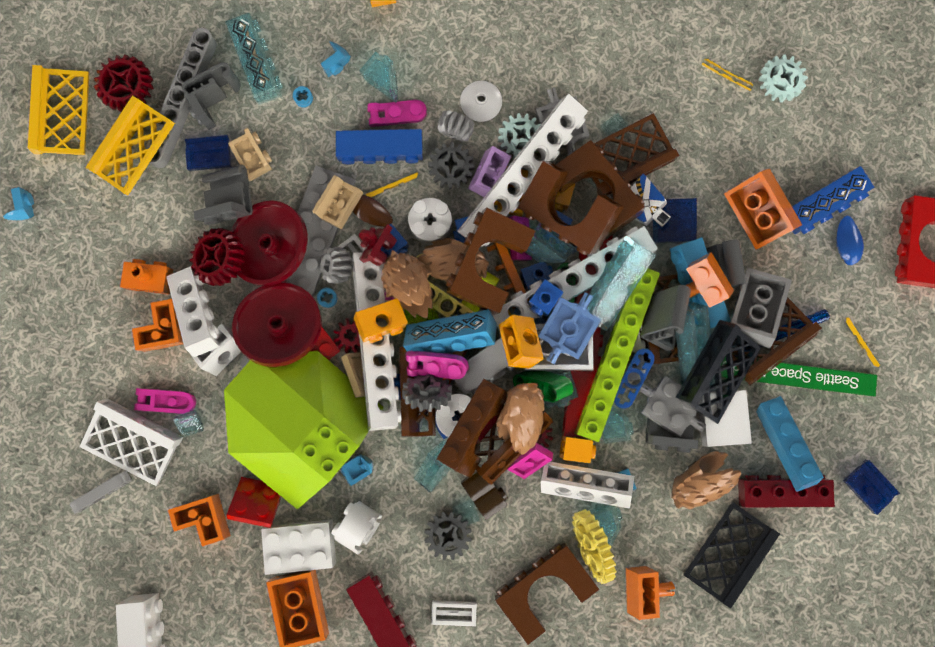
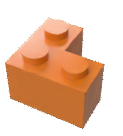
(164, 331)
(206, 515)

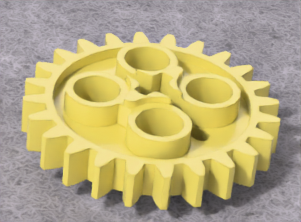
(594, 546)

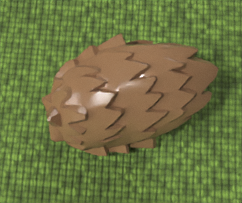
(442, 255)
(407, 281)
(522, 417)
(702, 483)

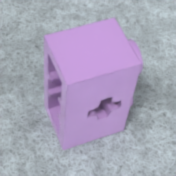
(489, 170)

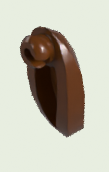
(372, 212)

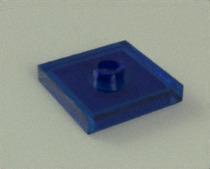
(682, 223)

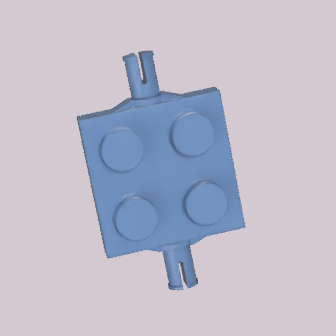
(569, 328)

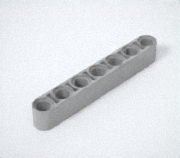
(170, 105)

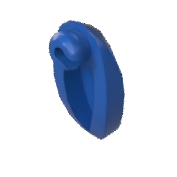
(849, 241)

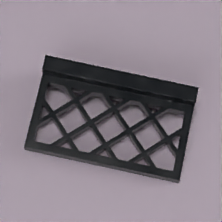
(709, 365)
(748, 565)

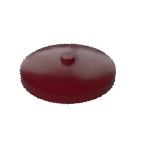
(273, 242)
(277, 324)

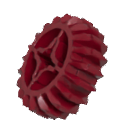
(113, 94)
(217, 251)

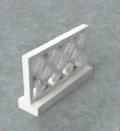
(133, 423)

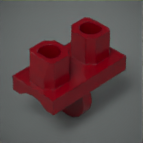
(372, 242)

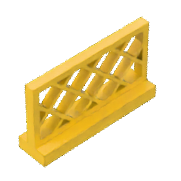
(39, 110)
(120, 137)

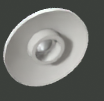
(479, 110)

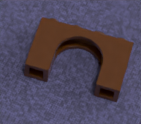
(590, 163)
(540, 205)
(466, 281)
(460, 447)
(514, 597)

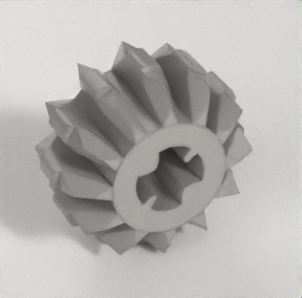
(455, 125)
(336, 265)

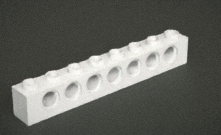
(574, 115)
(576, 268)
(376, 418)

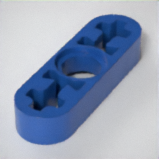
(635, 361)

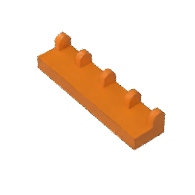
(509, 267)

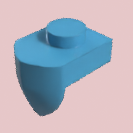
(335, 63)
(23, 205)
(357, 469)

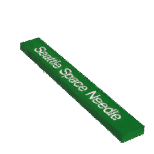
(817, 379)

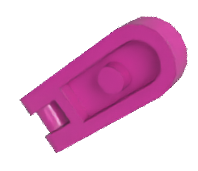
(397, 113)
(436, 364)
(164, 401)

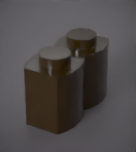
(485, 496)

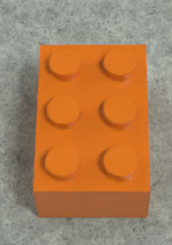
(762, 208)
(297, 608)

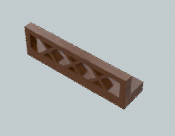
(410, 417)

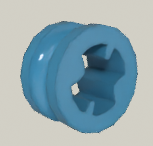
(303, 103)
(324, 303)

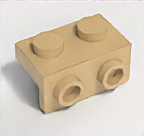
(249, 154)
(337, 202)
(353, 367)

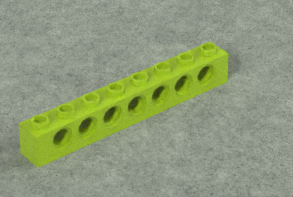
(615, 359)

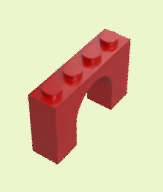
(913, 265)

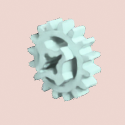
(783, 78)
(514, 130)

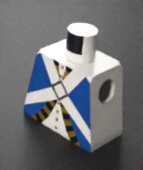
(653, 201)

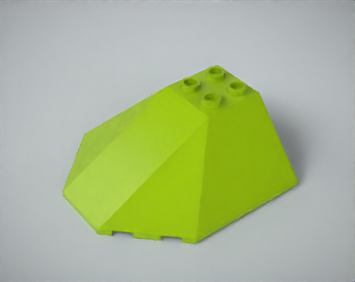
(294, 424)

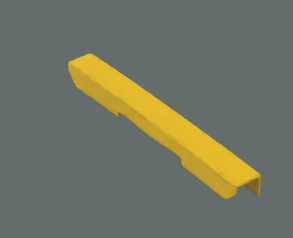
(727, 77)
(390, 186)
(855, 332)

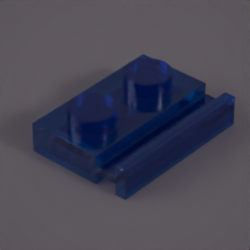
(208, 153)
(871, 487)

